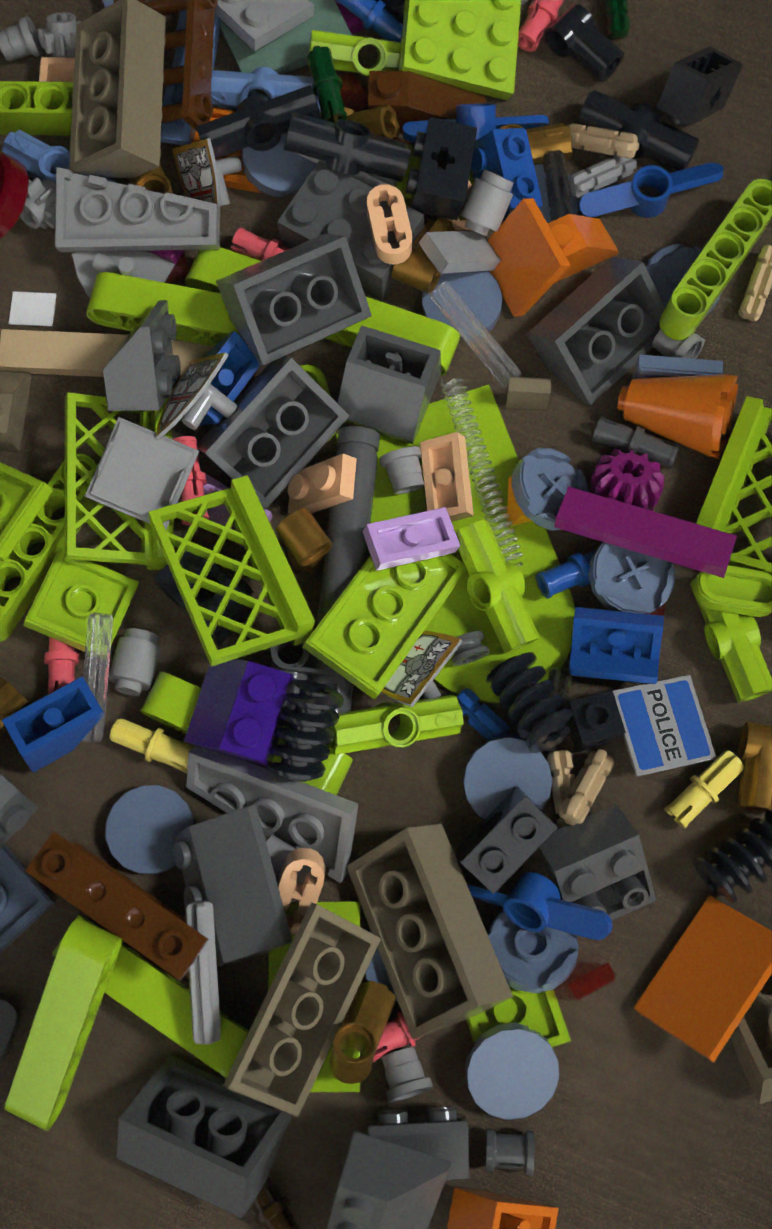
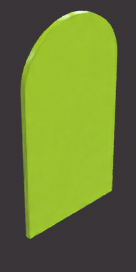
(458, 615)

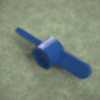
(479, 116)
(628, 195)
(537, 905)

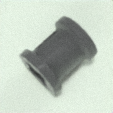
(510, 1151)

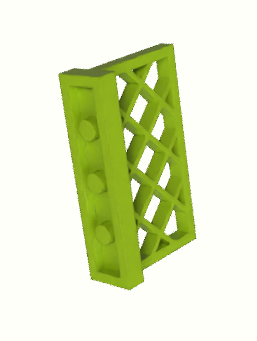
(730, 483)
(151, 551)
(268, 568)

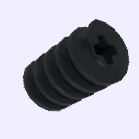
(528, 702)
(308, 731)
(738, 859)

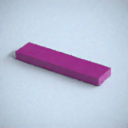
(645, 531)

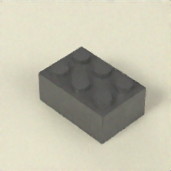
(338, 206)

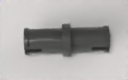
(625, 438)

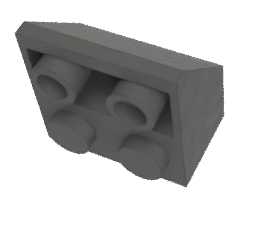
(144, 364)
(389, 383)
(599, 864)
(437, 1134)

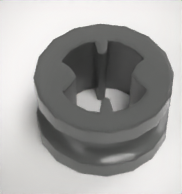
(470, 649)

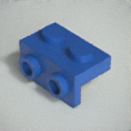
(509, 156)
(616, 645)

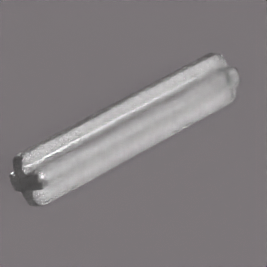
(474, 333)
(97, 665)

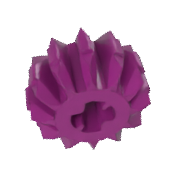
(628, 479)

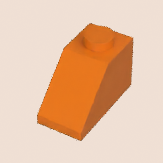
(582, 241)
(496, 1211)

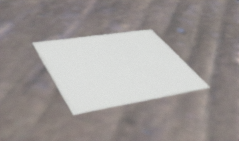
(32, 309)

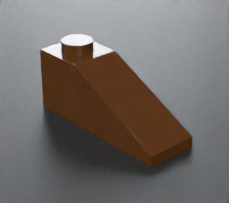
(417, 96)

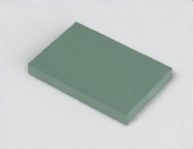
(291, 48)

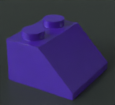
(240, 710)

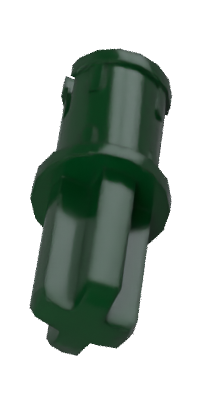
(326, 84)

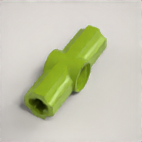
(346, 49)
(496, 586)
(736, 643)
(369, 726)

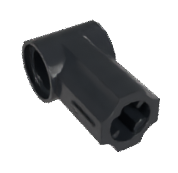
(577, 36)

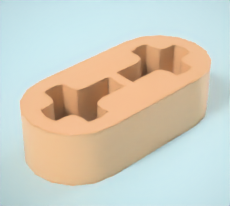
(397, 222)
(305, 892)

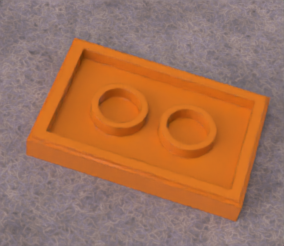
(709, 978)

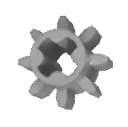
(59, 35)
(40, 204)

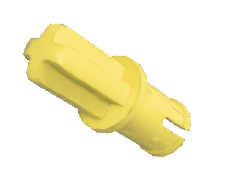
(153, 744)
(705, 788)

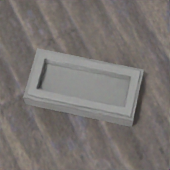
(459, 251)

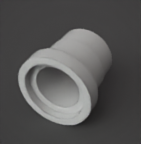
(20, 40)
(685, 348)
(404, 469)
(404, 1075)

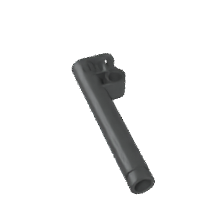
(343, 559)

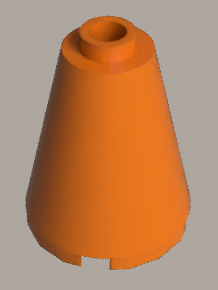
(683, 409)

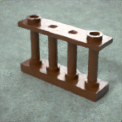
(197, 68)
(118, 904)

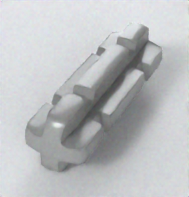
(601, 175)

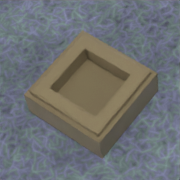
(528, 393)

